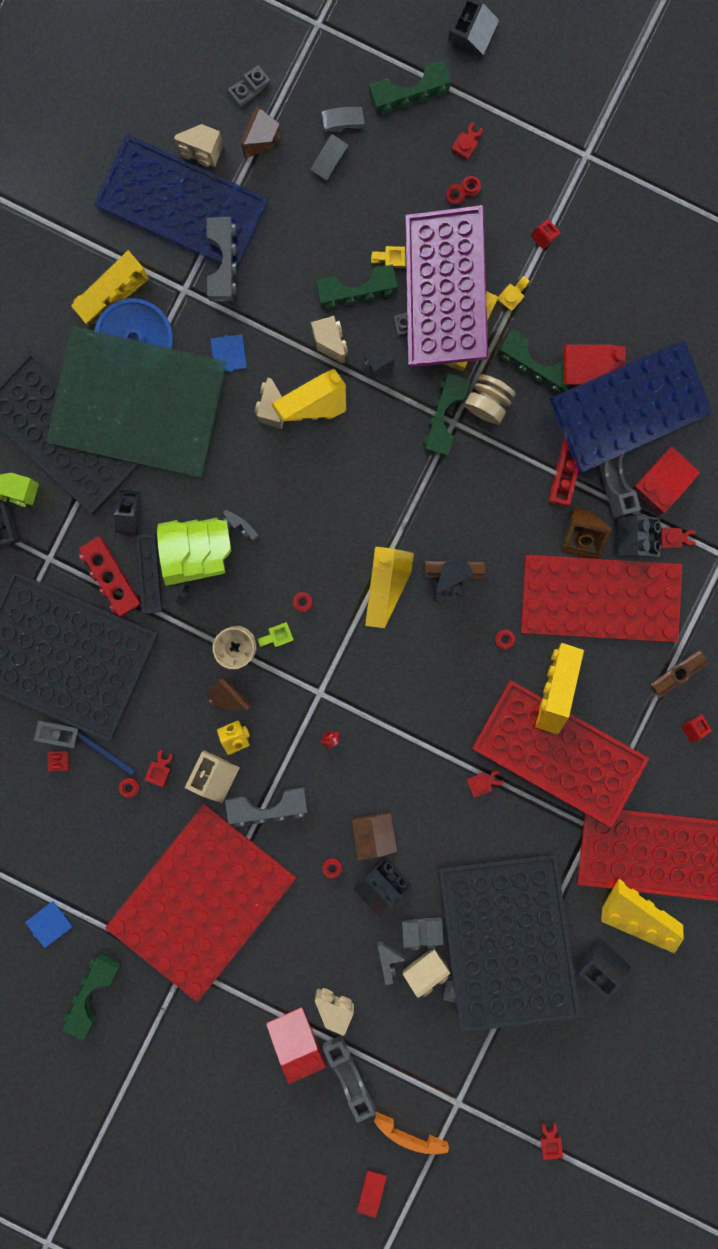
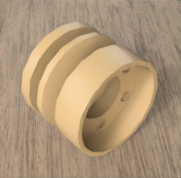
(490, 397)
(232, 658)

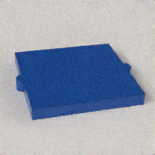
(230, 350)
(48, 924)

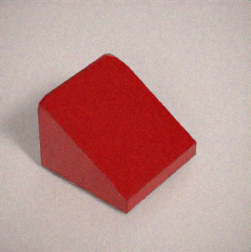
(545, 234)
(696, 728)

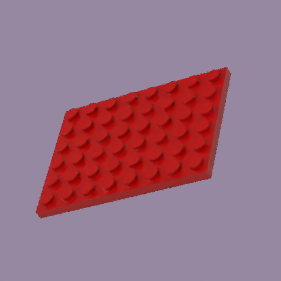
(200, 902)

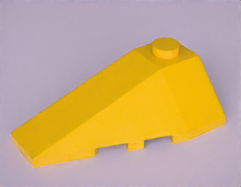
(317, 398)
(388, 580)

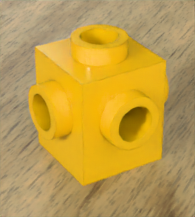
(233, 737)

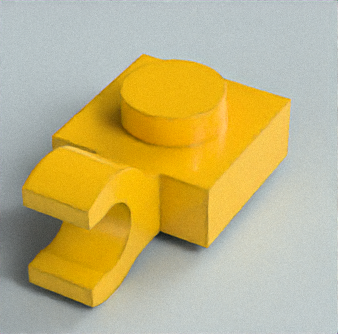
(392, 255)
(512, 295)

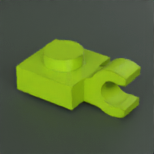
(278, 635)

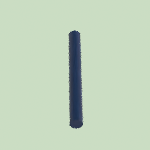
(105, 753)

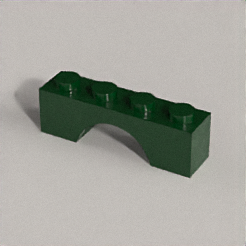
(387, 96)
(332, 292)
(516, 351)
(454, 392)
(80, 1018)

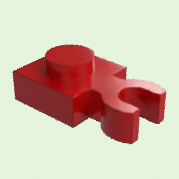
(466, 143)
(673, 538)
(158, 771)
(481, 783)
(551, 1144)

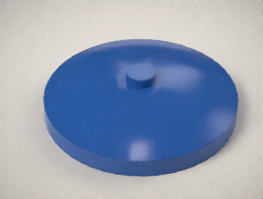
(136, 321)

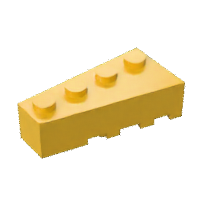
(114, 285)
(560, 688)
(640, 918)

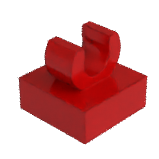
(58, 760)

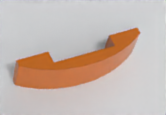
(432, 1146)

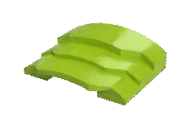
(192, 549)

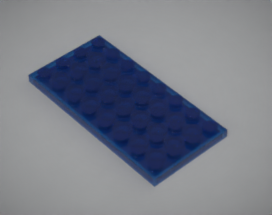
(177, 198)
(631, 406)

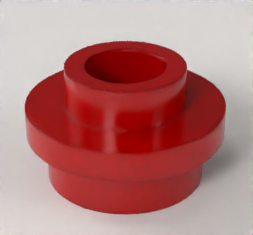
(475, 182)
(449, 194)
(297, 606)
(511, 639)
(330, 739)
(122, 788)
(329, 874)

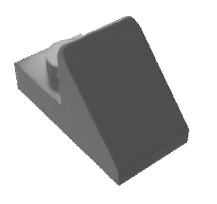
(55, 734)
(387, 957)

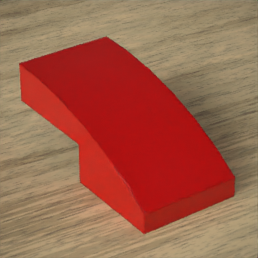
(371, 1194)

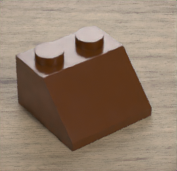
(374, 836)

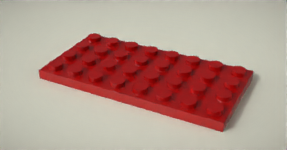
(601, 598)
(574, 765)
(652, 854)

